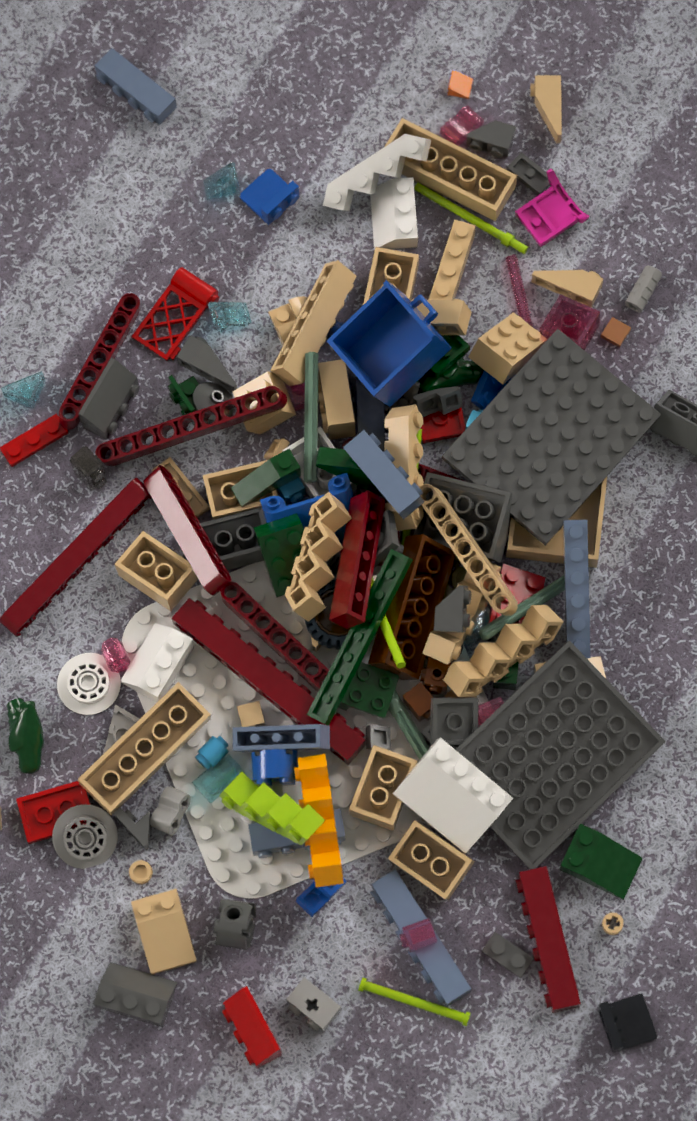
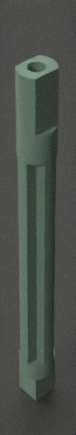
(408, 726)

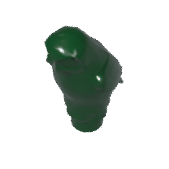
(457, 375)
(25, 734)

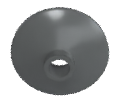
(205, 395)

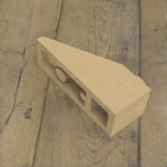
(547, 99)
(574, 284)

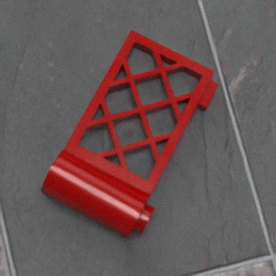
(195, 293)

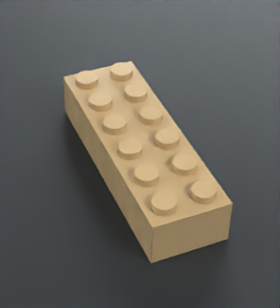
(458, 173)
(144, 748)

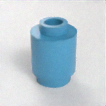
(212, 752)

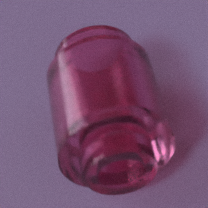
(115, 655)

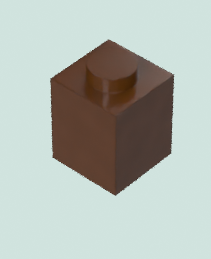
(419, 702)

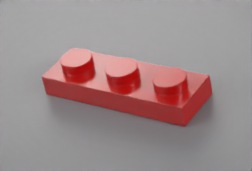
(33, 440)

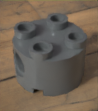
(235, 924)

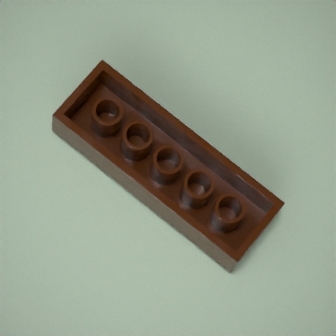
(413, 607)

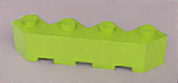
(268, 809)

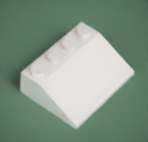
(452, 795)

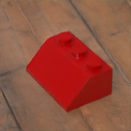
(251, 1028)

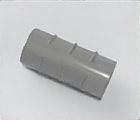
(643, 288)

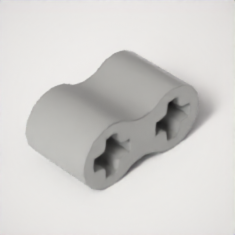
(170, 810)

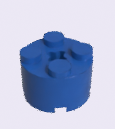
(274, 767)

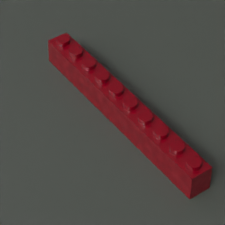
(263, 675)

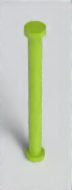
(414, 1001)

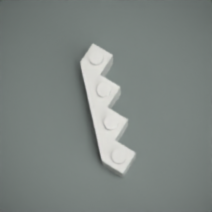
(366, 174)

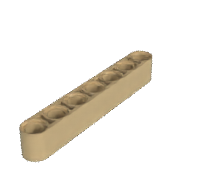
(475, 555)

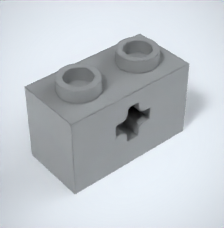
(307, 992)

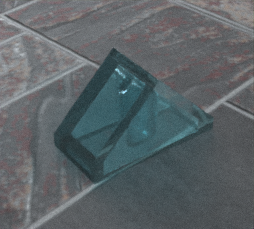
(222, 183)
(25, 390)

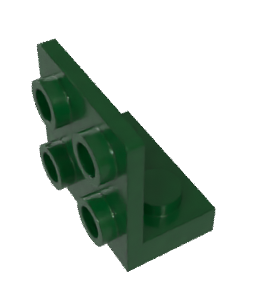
(458, 350)
(182, 394)
(370, 690)

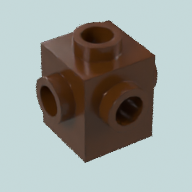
(429, 676)

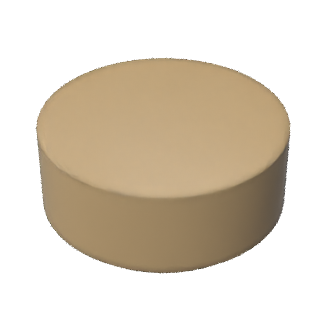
(140, 872)

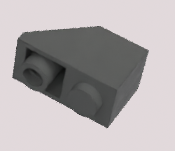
(493, 137)
(452, 611)

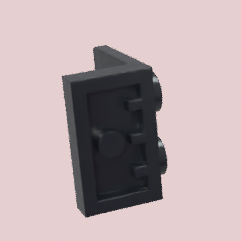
(627, 1022)

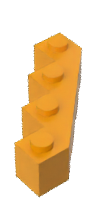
(323, 843)

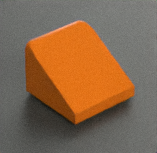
(459, 85)

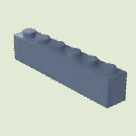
(577, 584)
(434, 959)

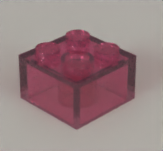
(573, 319)

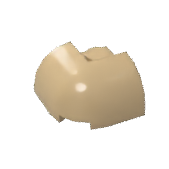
(286, 315)

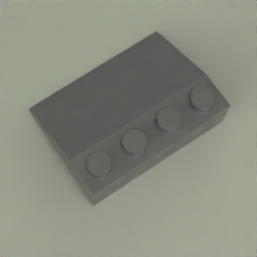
(479, 507)

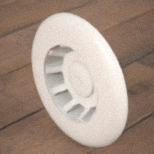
(88, 683)

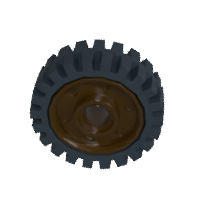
(323, 629)

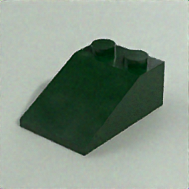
(600, 862)

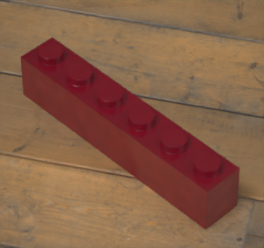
(357, 560)
(549, 940)

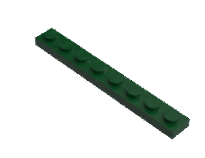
(359, 638)

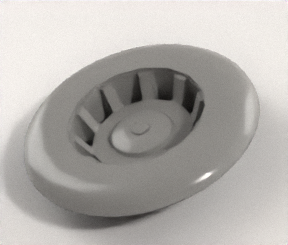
(84, 836)

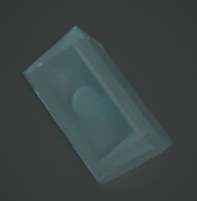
(216, 779)

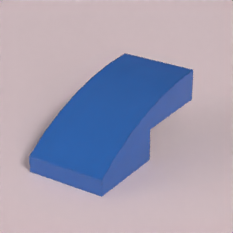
(315, 898)

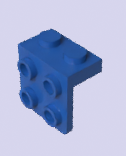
(270, 196)

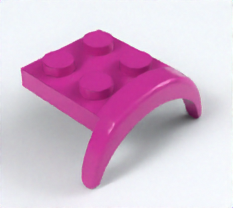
(550, 212)

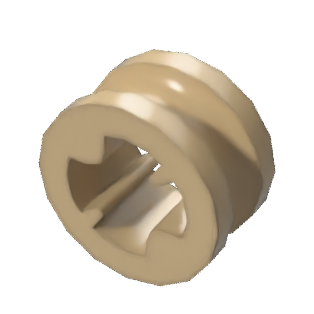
(608, 917)

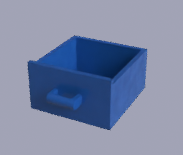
(390, 343)

